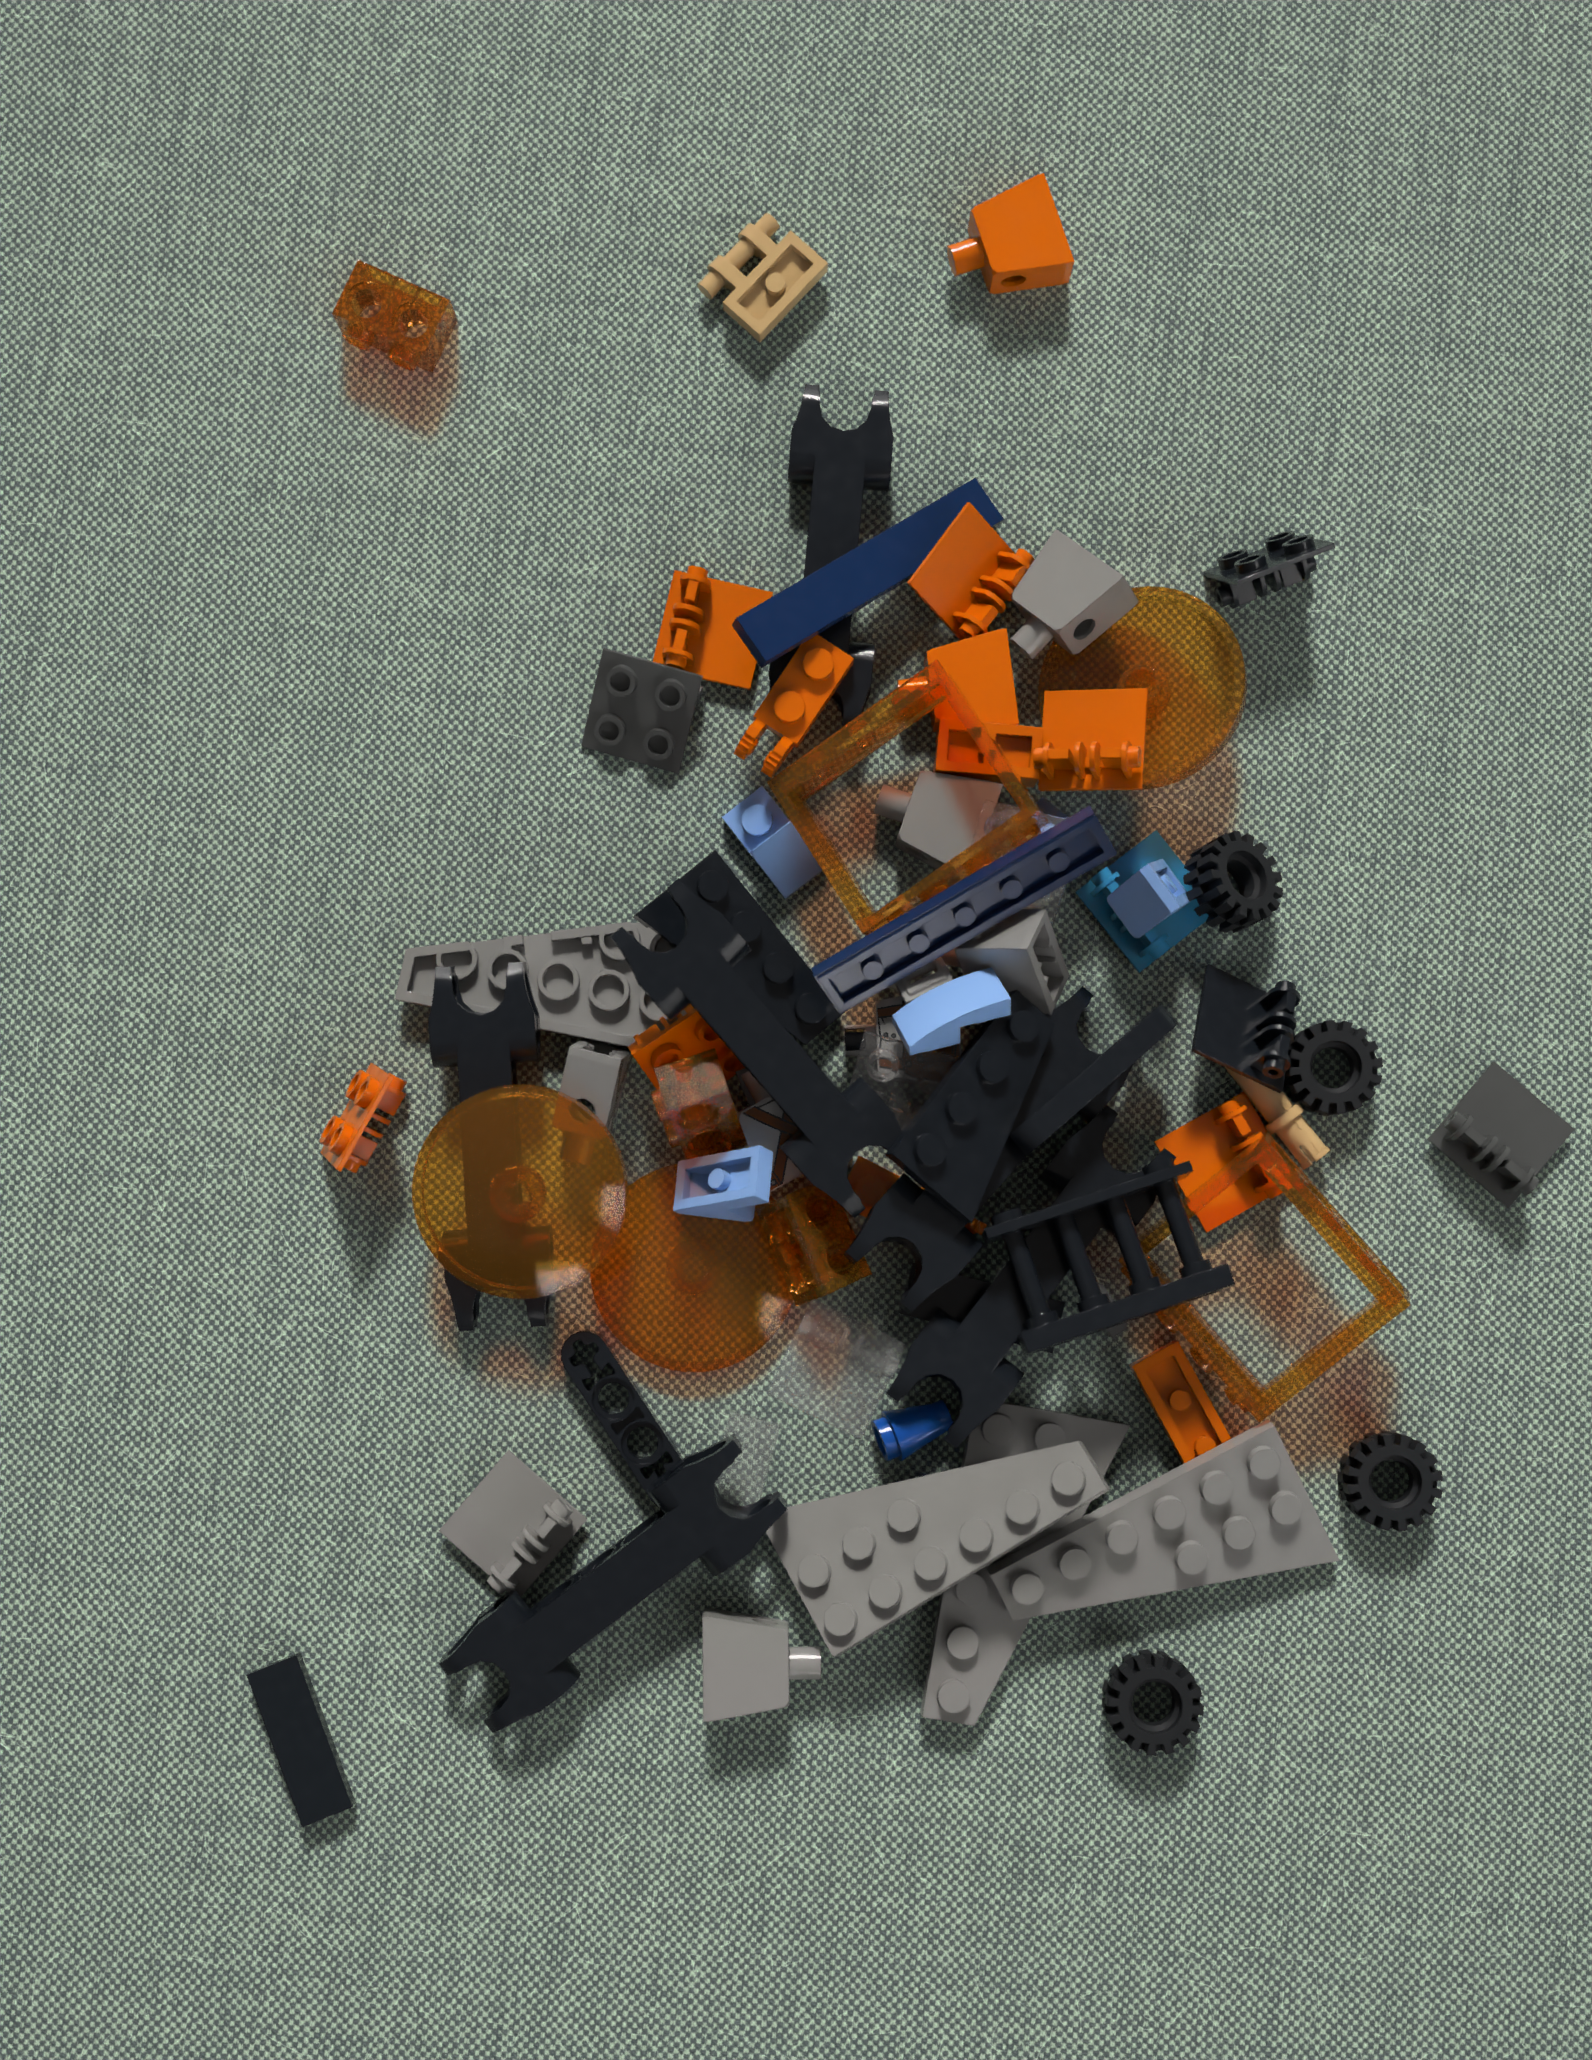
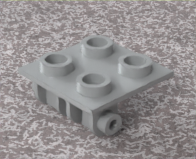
(512, 1525)

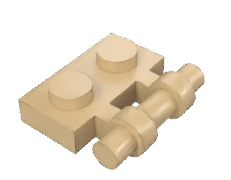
(773, 286)

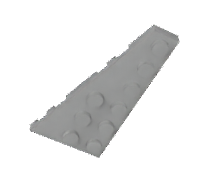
(574, 976)
(1198, 1525)
(900, 1544)
(972, 1623)

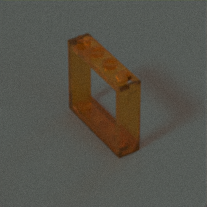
(862, 738)
(1212, 1352)

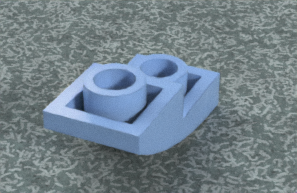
(937, 1015)

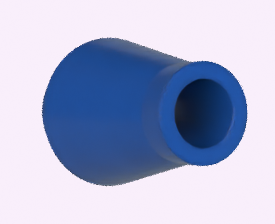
(910, 1428)

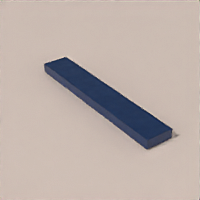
(854, 578)
(964, 910)

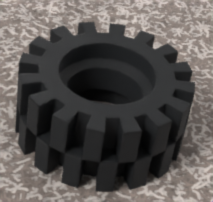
(1251, 873)
(1362, 1068)
(1421, 1486)
(1183, 1712)

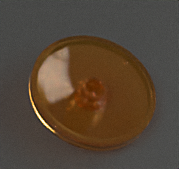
(1185, 661)
(519, 1191)
(688, 1285)

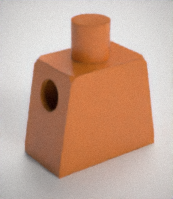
(1015, 240)
(983, 674)

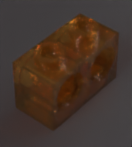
(401, 308)
(697, 1106)
(809, 1241)

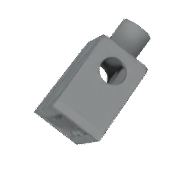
(1068, 598)
(938, 814)
(1021, 954)
(750, 1664)

